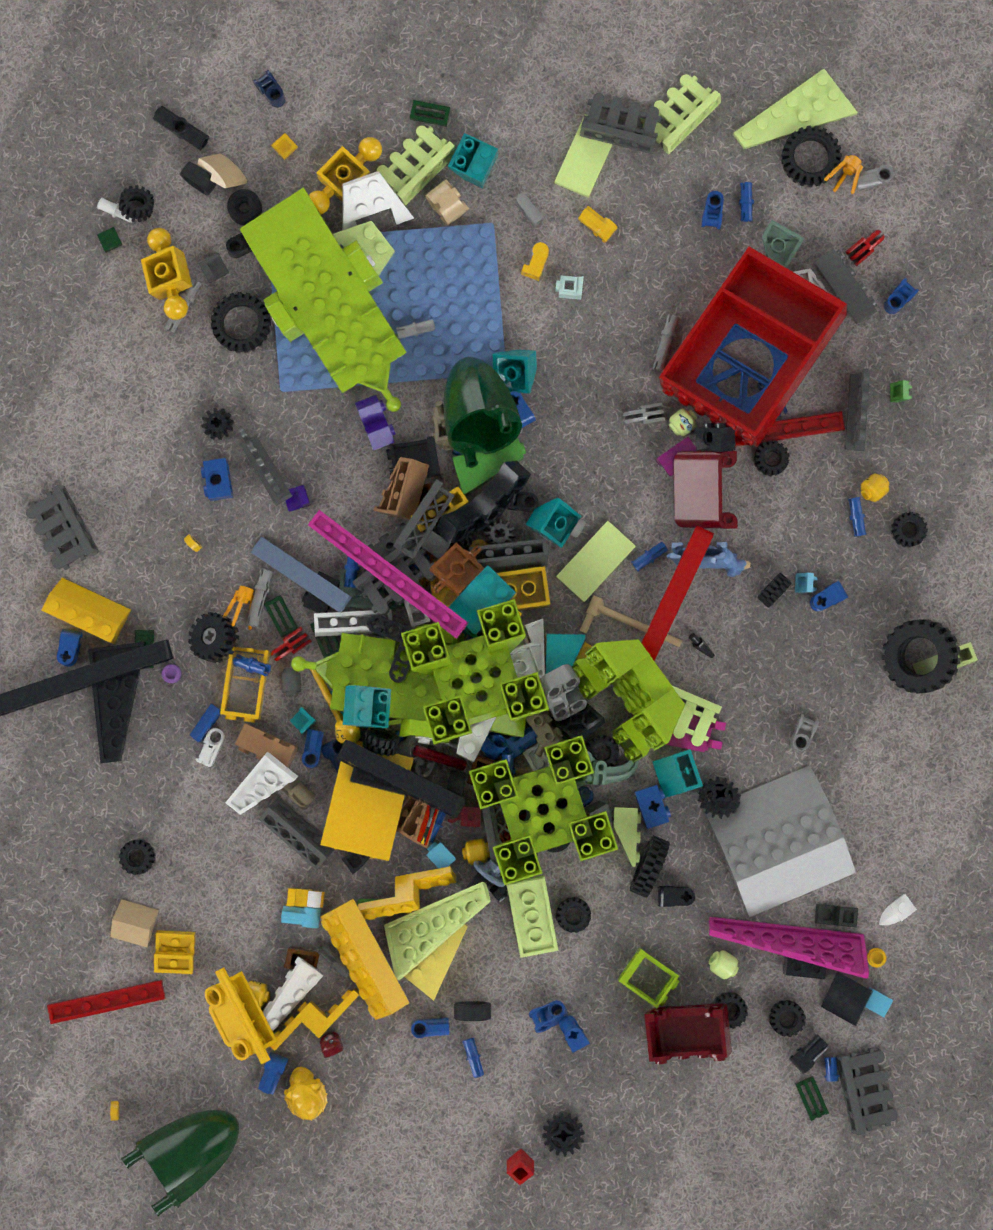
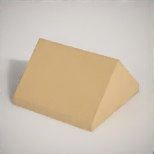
(133, 923)

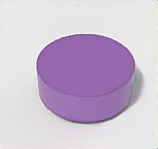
(171, 673)

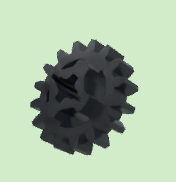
(723, 804)
(573, 1133)

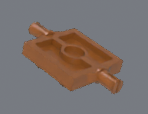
(456, 569)

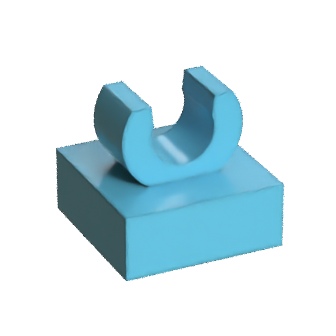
(804, 582)

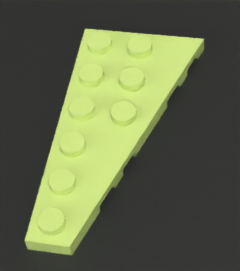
(811, 104)
(424, 930)

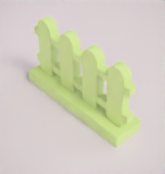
(690, 109)
(428, 167)
(689, 710)

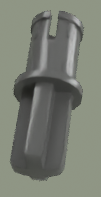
(334, 960)

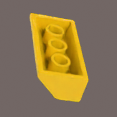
(86, 610)

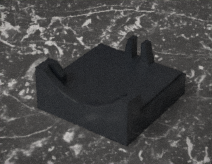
(580, 723)

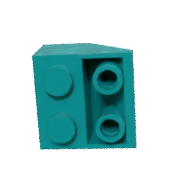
(473, 160)
(366, 706)
(677, 773)

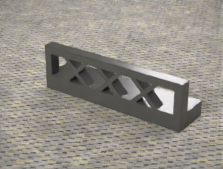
(419, 513)
(299, 830)

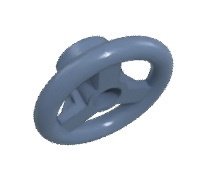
(490, 871)

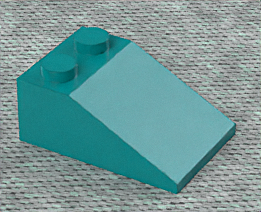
(482, 592)

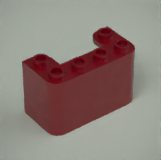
(688, 1032)

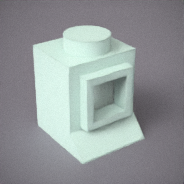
(570, 287)

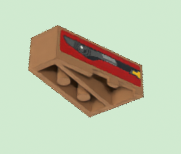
(417, 821)

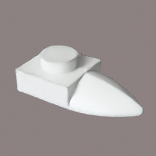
(897, 911)

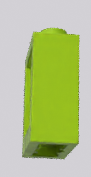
(631, 968)

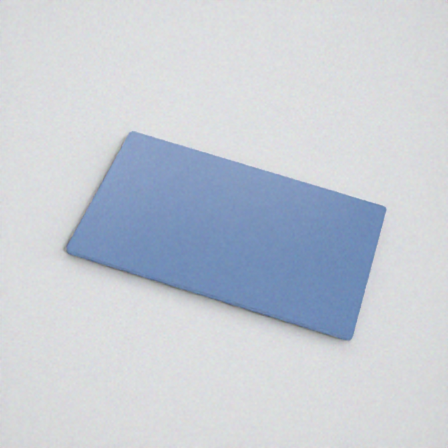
(431, 276)

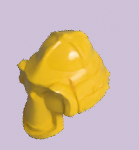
(305, 1095)

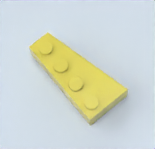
(432, 970)

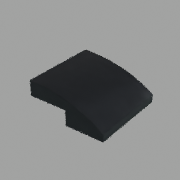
(846, 998)

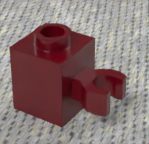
(469, 817)

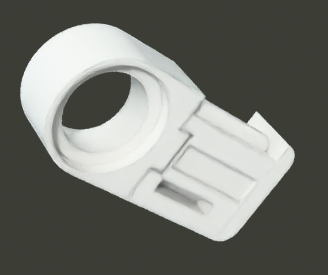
(210, 749)

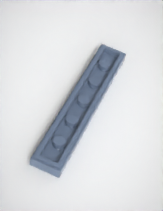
(301, 574)

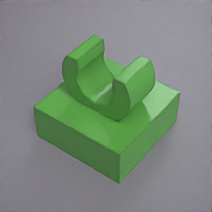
(900, 391)

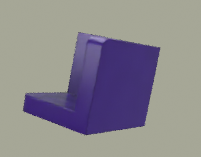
(299, 498)

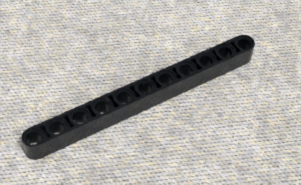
(85, 677)

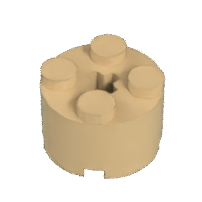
(446, 202)

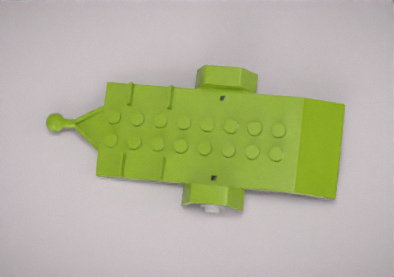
(325, 294)
(368, 662)

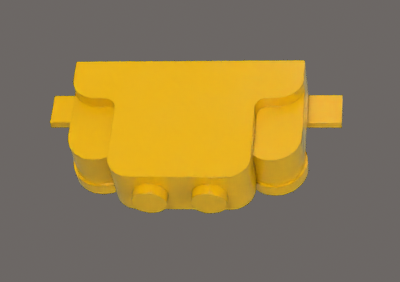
(239, 1017)

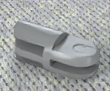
(642, 411)

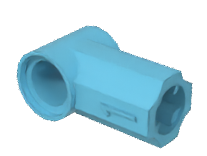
(306, 916)

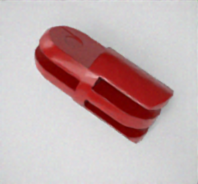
(866, 246)
(289, 645)

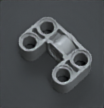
(562, 692)

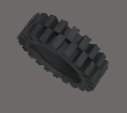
(816, 135)
(228, 304)
(649, 866)

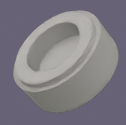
(578, 528)

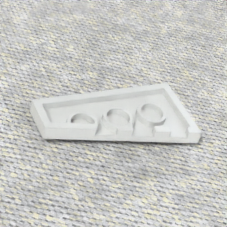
(471, 744)
(260, 783)
(295, 988)

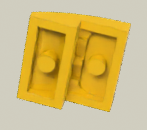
(174, 952)

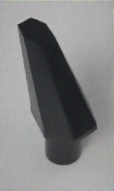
(700, 645)

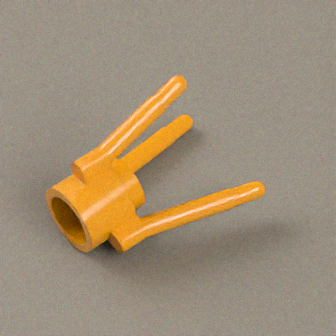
(851, 165)
(243, 596)

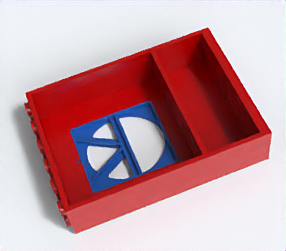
(760, 304)

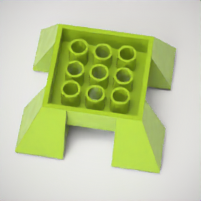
(640, 686)
(505, 693)
(590, 833)

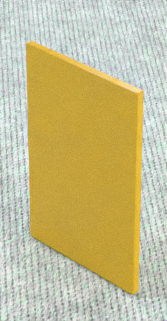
(363, 817)

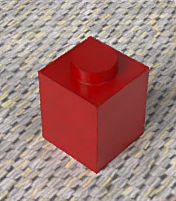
(520, 1167)

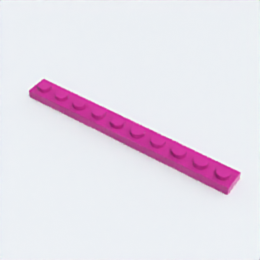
(388, 574)

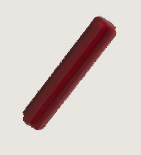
(439, 757)

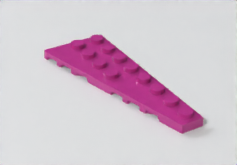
(820, 947)

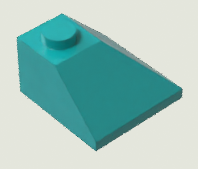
(516, 369)
(554, 521)

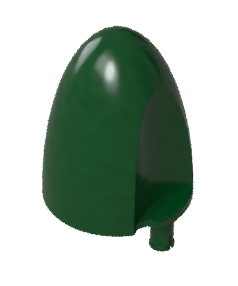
(478, 410)
(186, 1153)

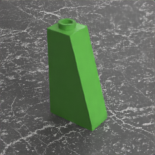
(487, 467)

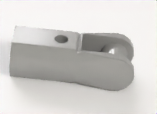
(529, 209)

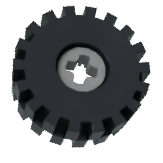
(222, 641)

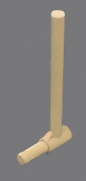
(596, 607)

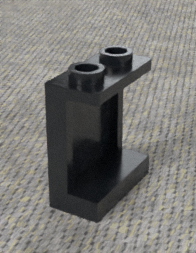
(420, 450)

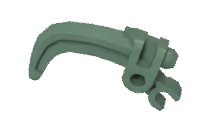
(604, 775)

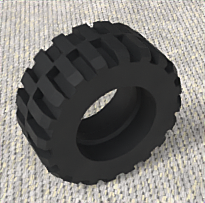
(895, 656)

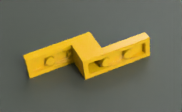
(407, 893)
(315, 1018)

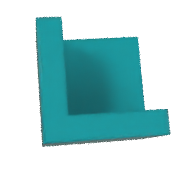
(303, 720)

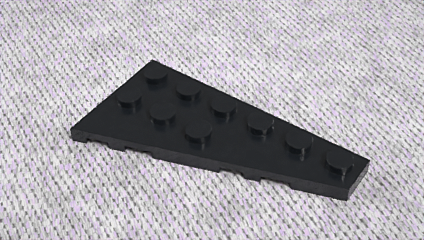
(113, 704)

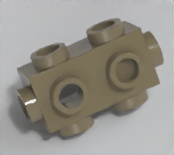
(440, 430)
(545, 731)

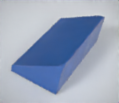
(205, 723)

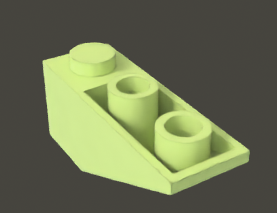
(966, 654)
(625, 826)

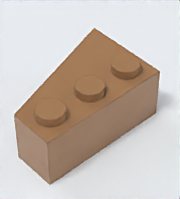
(405, 489)
(260, 742)

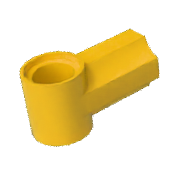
(600, 226)

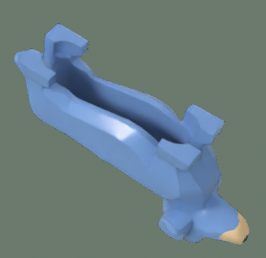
(715, 557)

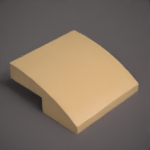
(223, 170)

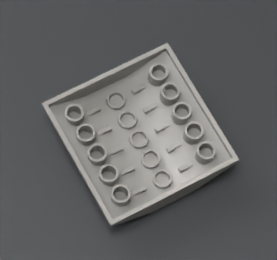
(782, 842)

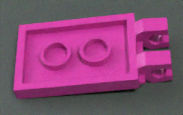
(686, 743)

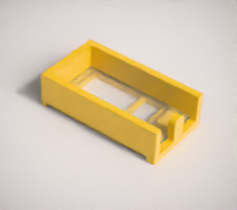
(244, 690)

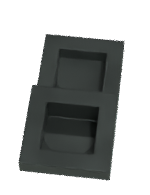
(836, 915)

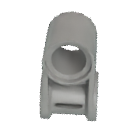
(804, 732)

